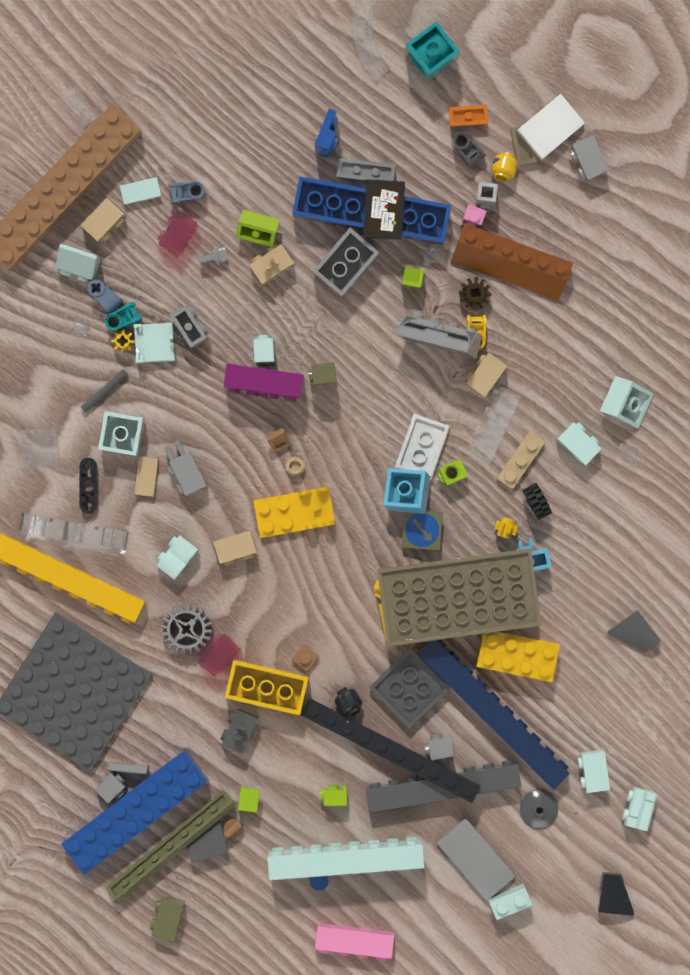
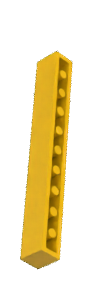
(70, 579)

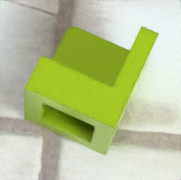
(412, 278)
(248, 799)

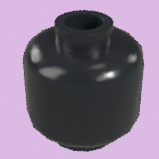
(348, 702)

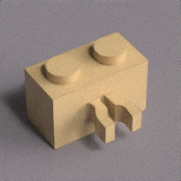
(271, 264)

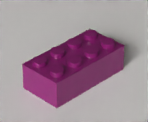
(263, 381)

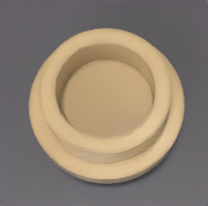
(295, 466)

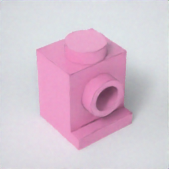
(473, 216)

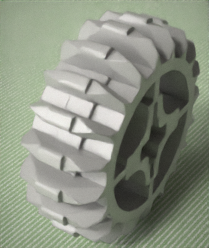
(175, 641)

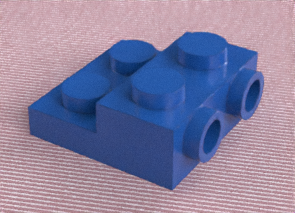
(327, 138)

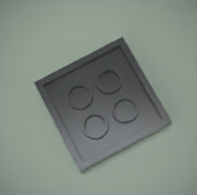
(409, 687)

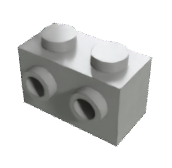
(188, 326)

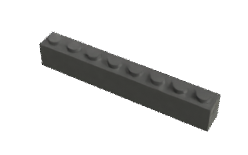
(420, 791)

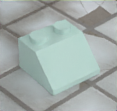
(77, 263)
(626, 402)

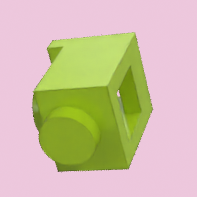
(334, 795)

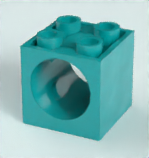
(432, 51)

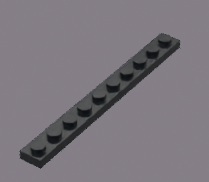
(390, 750)

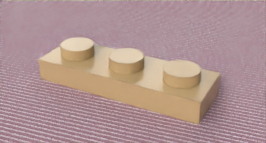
(520, 460)

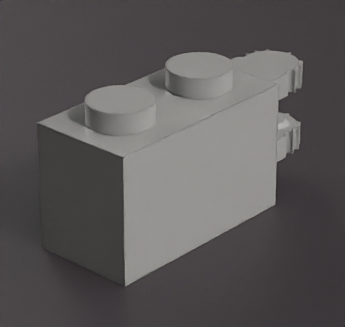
(185, 470)

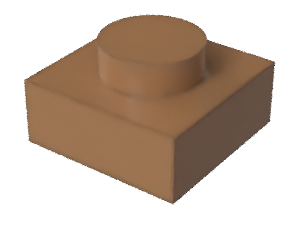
(278, 440)
(305, 657)

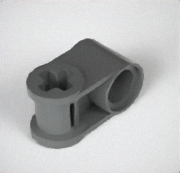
(468, 150)

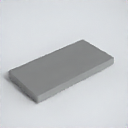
(475, 859)

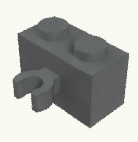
(240, 730)

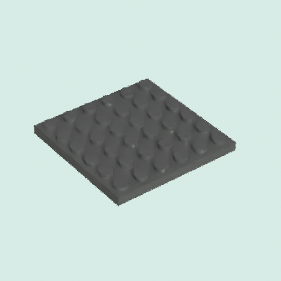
(73, 691)

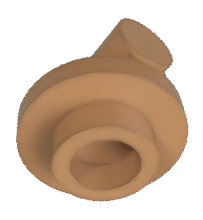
(233, 828)

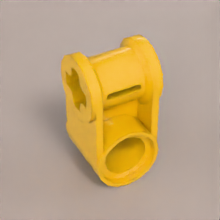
(480, 324)

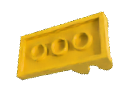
(294, 512)

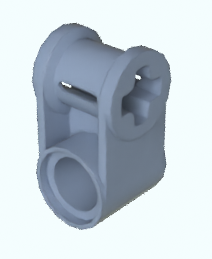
(185, 192)
(106, 298)

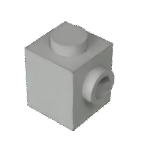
(487, 196)
(439, 748)
(111, 786)

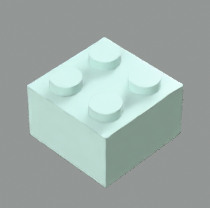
(121, 433)

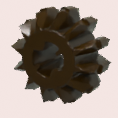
(473, 286)

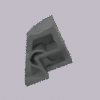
(635, 632)
(208, 844)

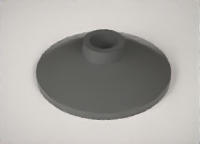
(536, 799)

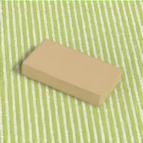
(146, 476)

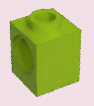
(458, 466)

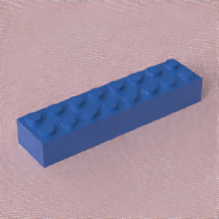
(345, 207)
(134, 811)

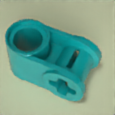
(124, 317)

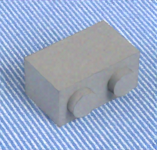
(589, 159)

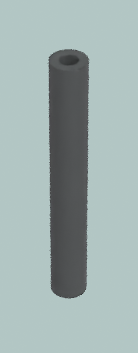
(104, 390)

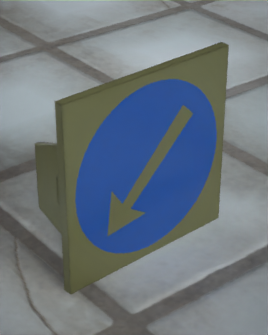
(422, 530)

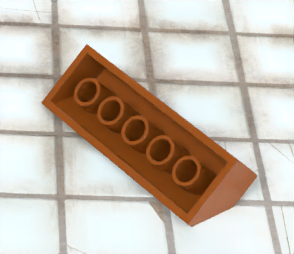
(511, 262)

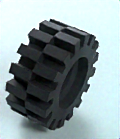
(537, 501)

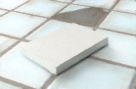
(550, 126)
(422, 445)

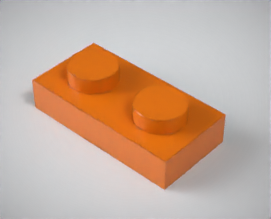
(468, 116)

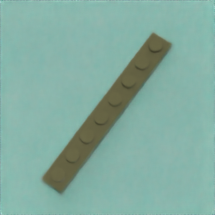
(170, 847)

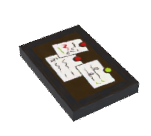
(384, 209)

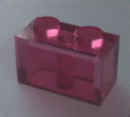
(177, 234)
(219, 654)

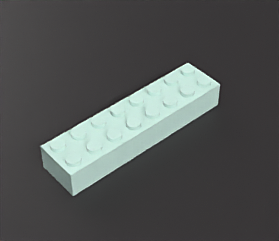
(345, 859)

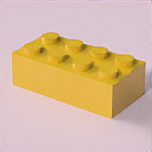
(518, 655)
(266, 687)

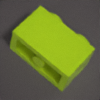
(257, 228)

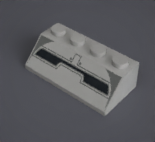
(439, 336)

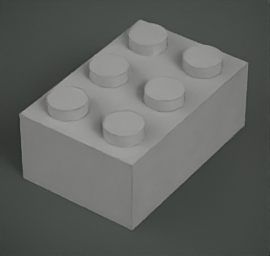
(345, 263)

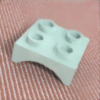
(154, 343)

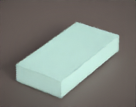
(140, 191)

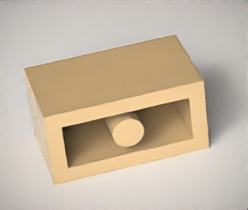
(103, 221)
(485, 375)
(235, 547)

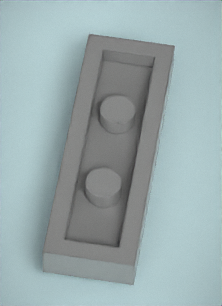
(364, 170)

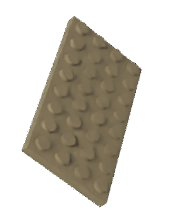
(459, 597)

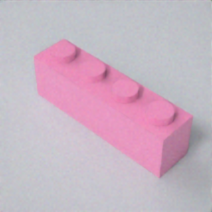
(354, 941)

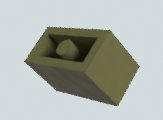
(323, 374)
(167, 919)

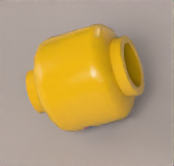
(504, 167)

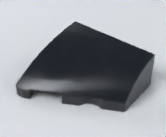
(614, 895)

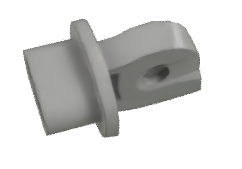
(218, 255)

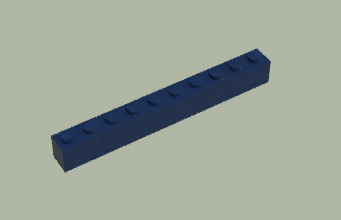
(493, 713)

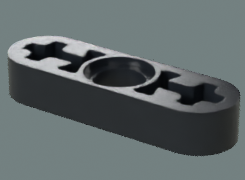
(94, 500)

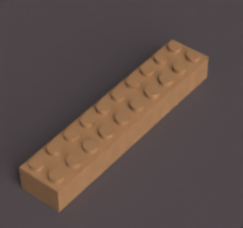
(65, 185)

